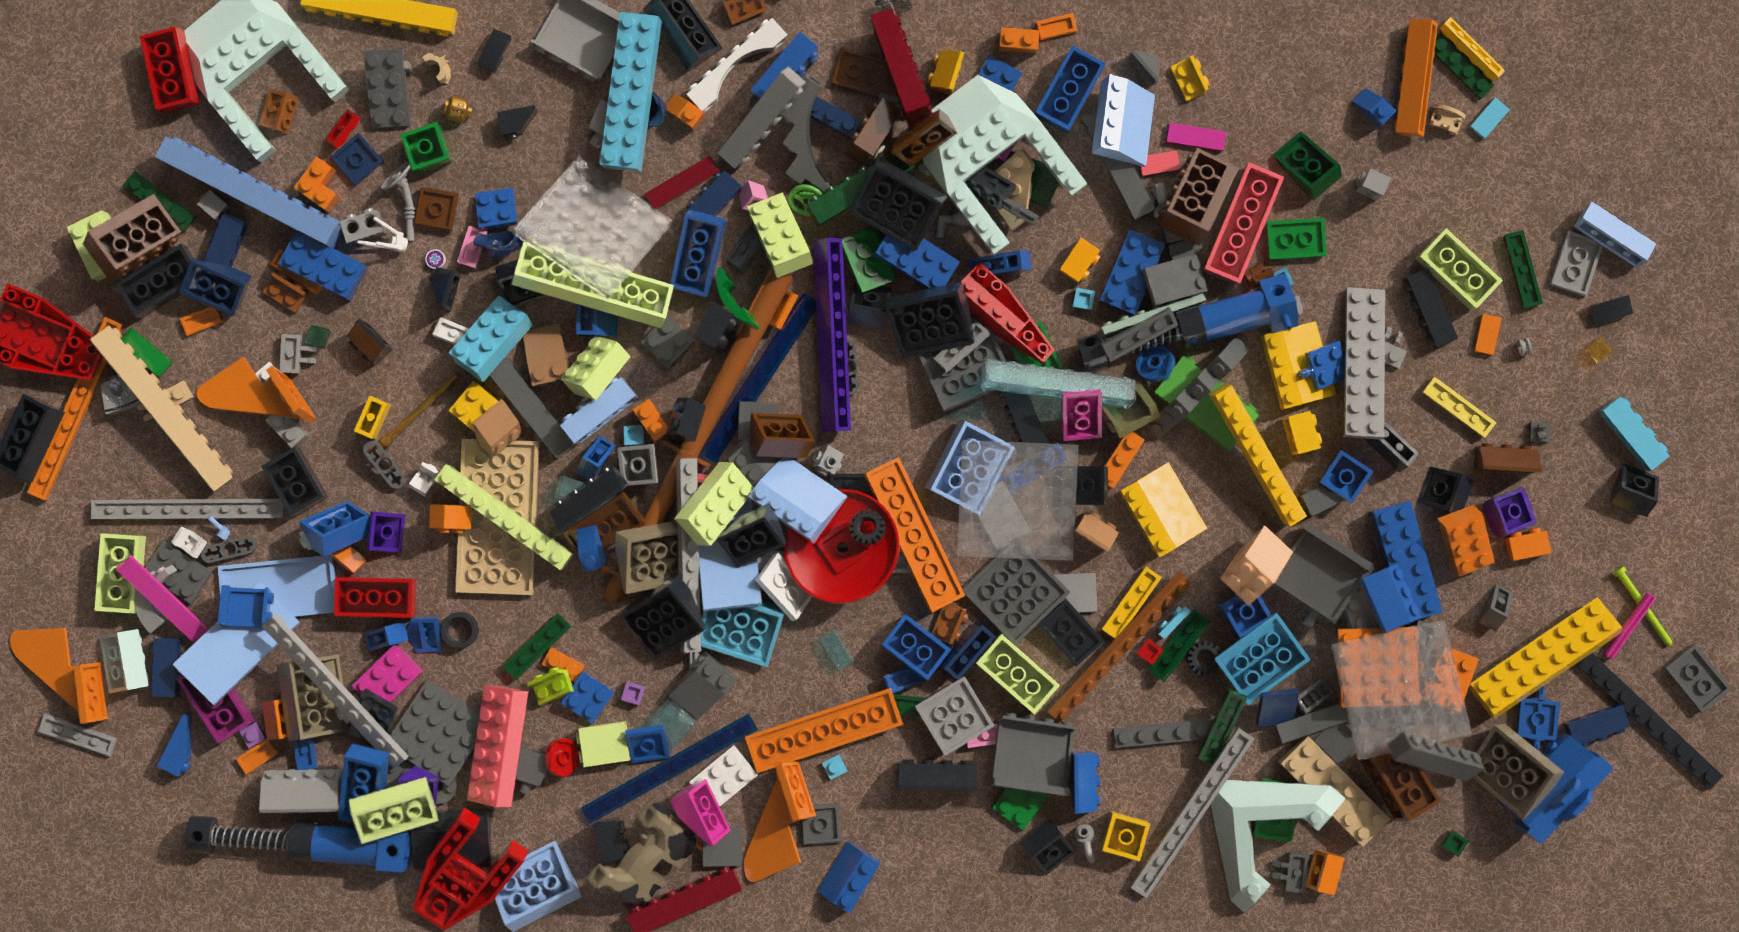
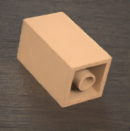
(1256, 565)

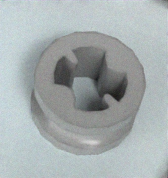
(1524, 346)

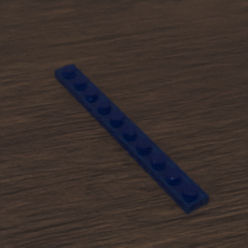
(760, 376)
(669, 768)

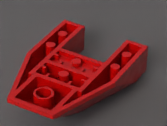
(454, 886)

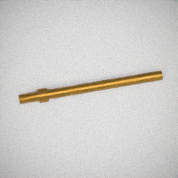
(387, 440)

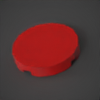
(562, 757)

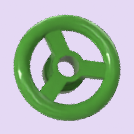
(807, 193)

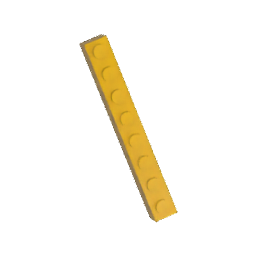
(388, 12)
(1257, 455)

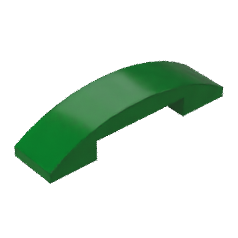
(725, 286)

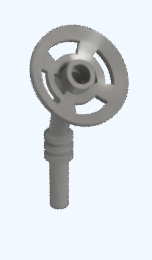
(398, 178)

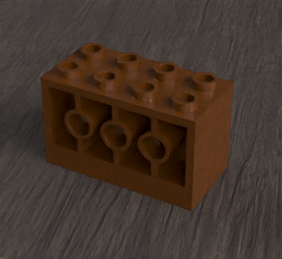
(1197, 196)
(131, 238)
(1401, 786)

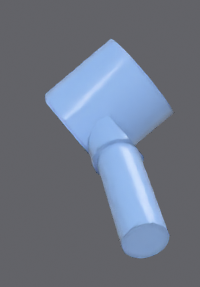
(223, 531)

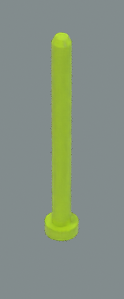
(1620, 572)

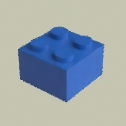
(1241, 616)

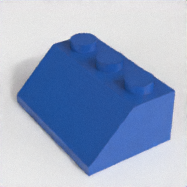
(336, 528)
(1390, 598)
(1085, 781)
(848, 877)

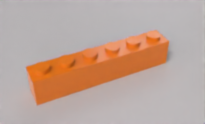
(1416, 77)

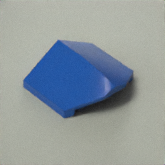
(425, 634)

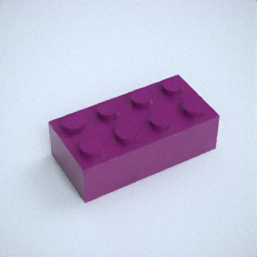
(224, 718)

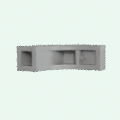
(147, 613)

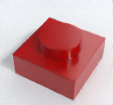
(1149, 651)

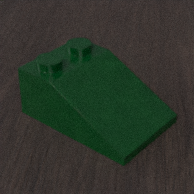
(1308, 165)
(1043, 183)

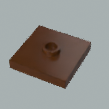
(436, 209)

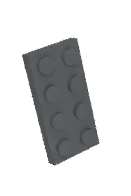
(387, 87)

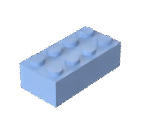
(598, 412)

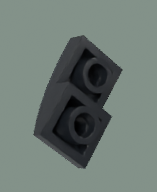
(493, 51)
(1611, 309)

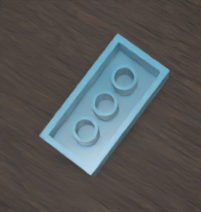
(490, 338)

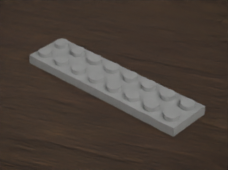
(1364, 363)

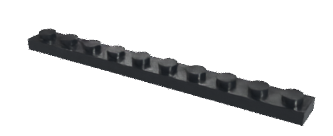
(1650, 721)

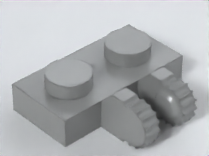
(291, 353)
(1393, 354)

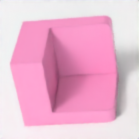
(751, 194)

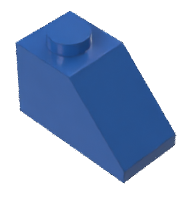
(1373, 107)
(595, 458)
(590, 548)
(386, 636)

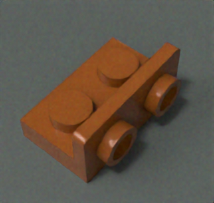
(743, 9)
(278, 111)
(285, 292)
(948, 623)

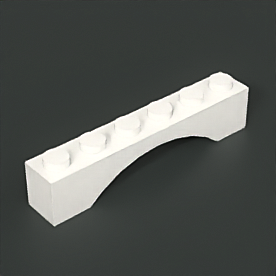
(766, 39)

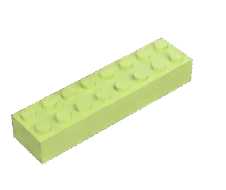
(635, 299)

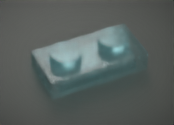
(836, 649)

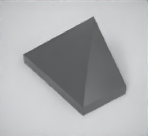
(1147, 63)

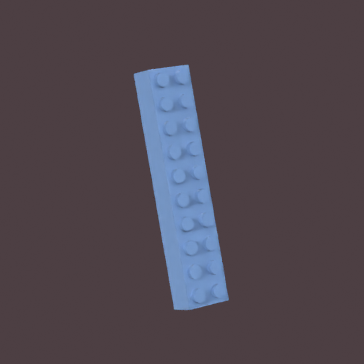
(245, 189)

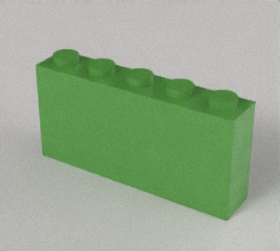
(1204, 414)

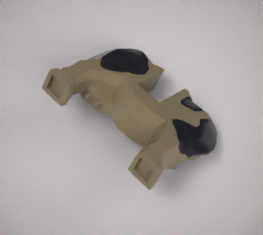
(665, 839)

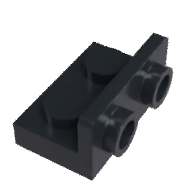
(991, 187)

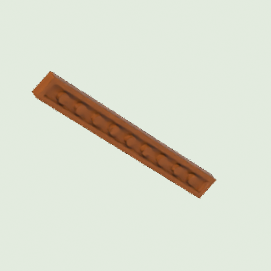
(1119, 647)

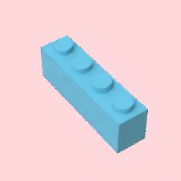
(1633, 433)

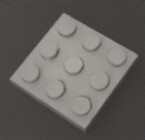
(954, 715)

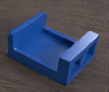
(244, 607)

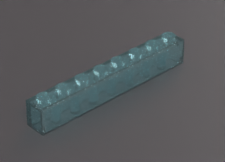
(1053, 382)

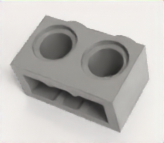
(1372, 184)
(363, 232)

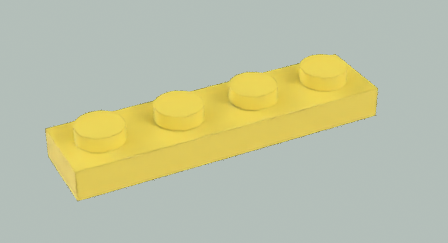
(1459, 407)

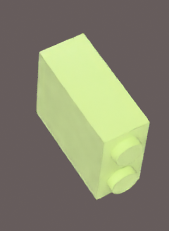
(603, 744)

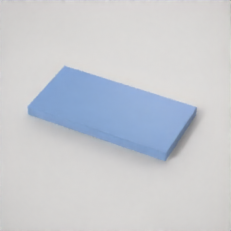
(724, 583)
(299, 584)
(228, 654)

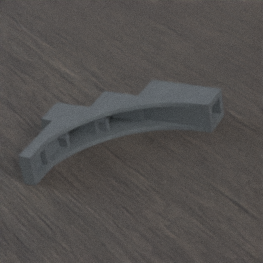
(799, 141)
(1198, 387)

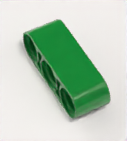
(151, 356)

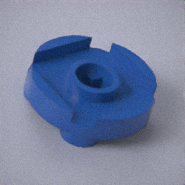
(1162, 370)

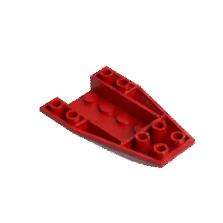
(43, 338)

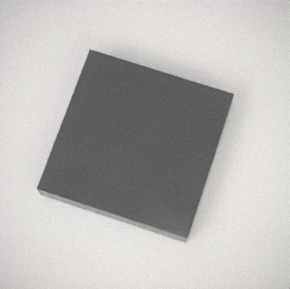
(745, 411)
(824, 826)
(726, 851)

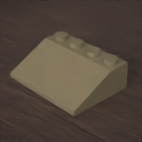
(647, 556)
(305, 706)
(1515, 771)

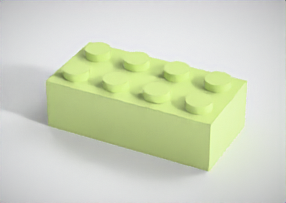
(780, 235)
(1458, 269)
(714, 503)
(112, 589)
(1017, 673)
(393, 810)

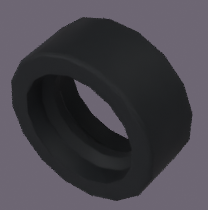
(445, 627)

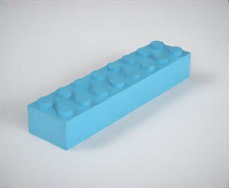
(630, 92)

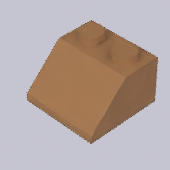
(496, 428)
(1096, 531)

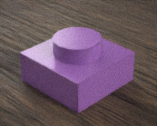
(633, 693)
(253, 735)

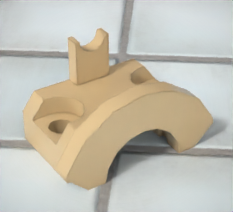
(445, 71)
(1446, 118)

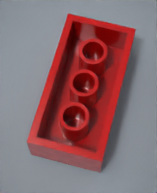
(169, 70)
(375, 597)

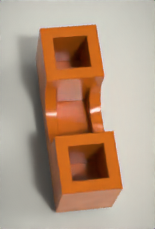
(1122, 456)

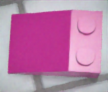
(1081, 415)
(701, 812)

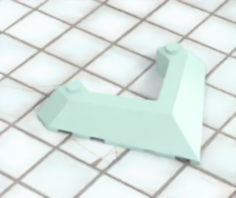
(1256, 800)

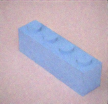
(1614, 235)

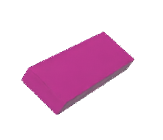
(1196, 137)

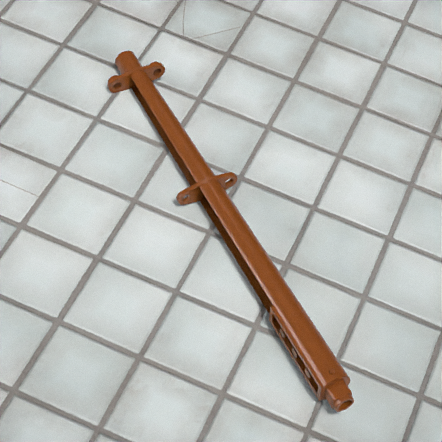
(763, 310)

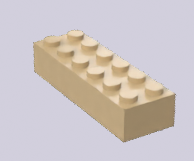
(1357, 813)

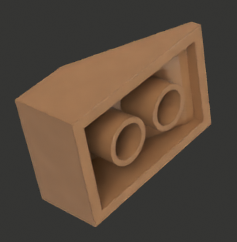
(546, 354)

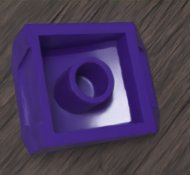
(1509, 512)

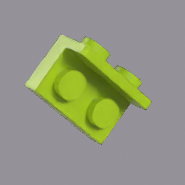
(551, 685)

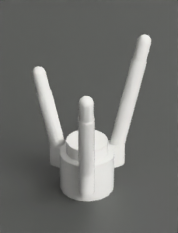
(395, 243)

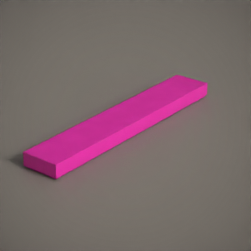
(162, 598)

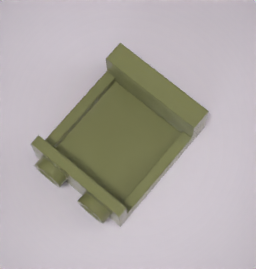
(1128, 420)

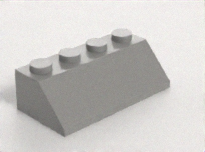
(300, 791)

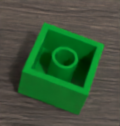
(426, 148)

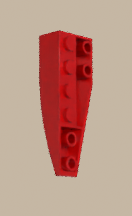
(1003, 314)

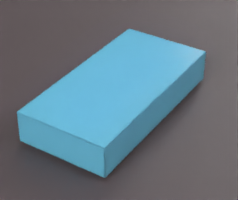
(1489, 118)

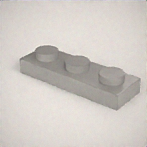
(950, 357)

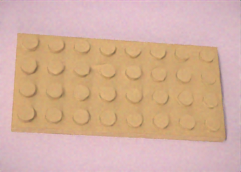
(487, 554)

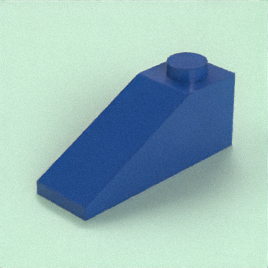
(1004, 263)
(178, 751)

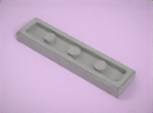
(77, 735)

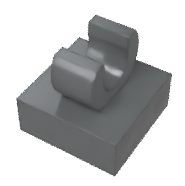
(1539, 431)

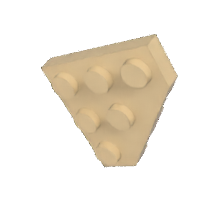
(1019, 171)

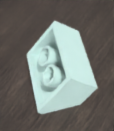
(124, 661)

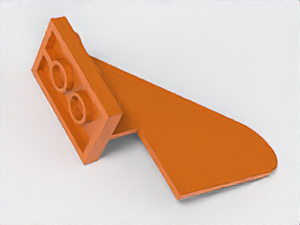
(241, 391)
(48, 657)
(773, 843)

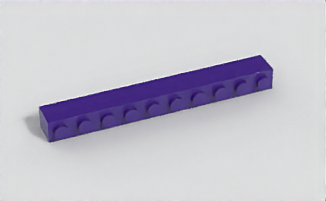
(832, 335)

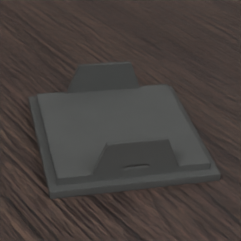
(1336, 742)

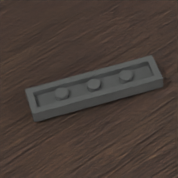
(1139, 334)

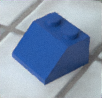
(1345, 476)

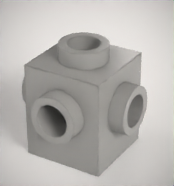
(827, 460)

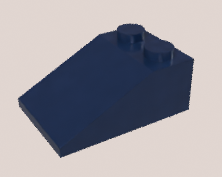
(215, 285)

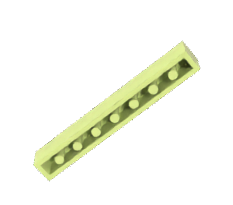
(504, 517)

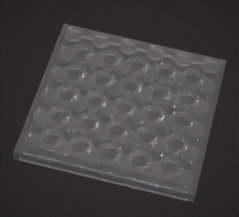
(592, 227)
(1017, 500)
(1401, 685)

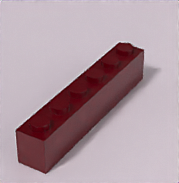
(685, 901)

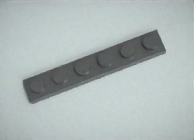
(1161, 733)

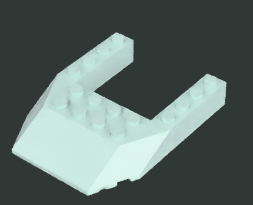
(233, 44)
(986, 125)

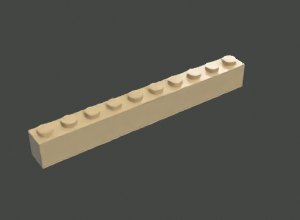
(161, 409)

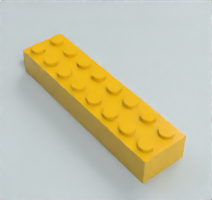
(1545, 658)

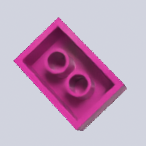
(390, 674)

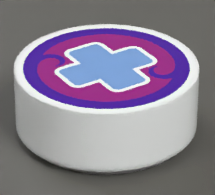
(435, 259)

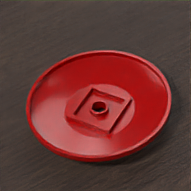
(847, 575)

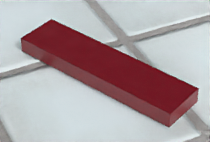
(682, 182)

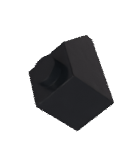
(515, 121)

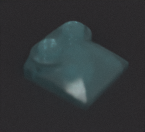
(676, 722)

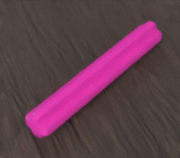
(1629, 626)

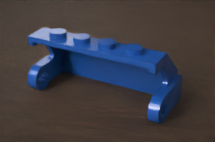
(1572, 793)

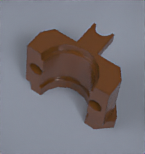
(1255, 273)

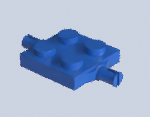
(1325, 365)
(1538, 718)

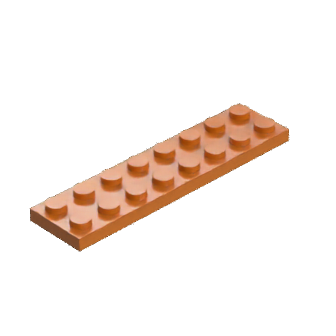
(916, 535)
(824, 730)

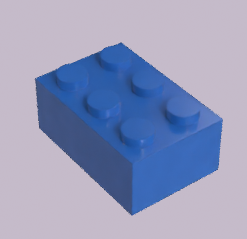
(915, 647)

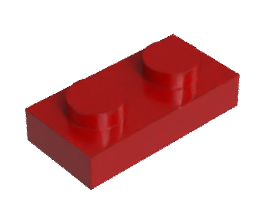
(343, 128)

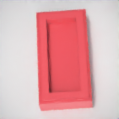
(1161, 163)

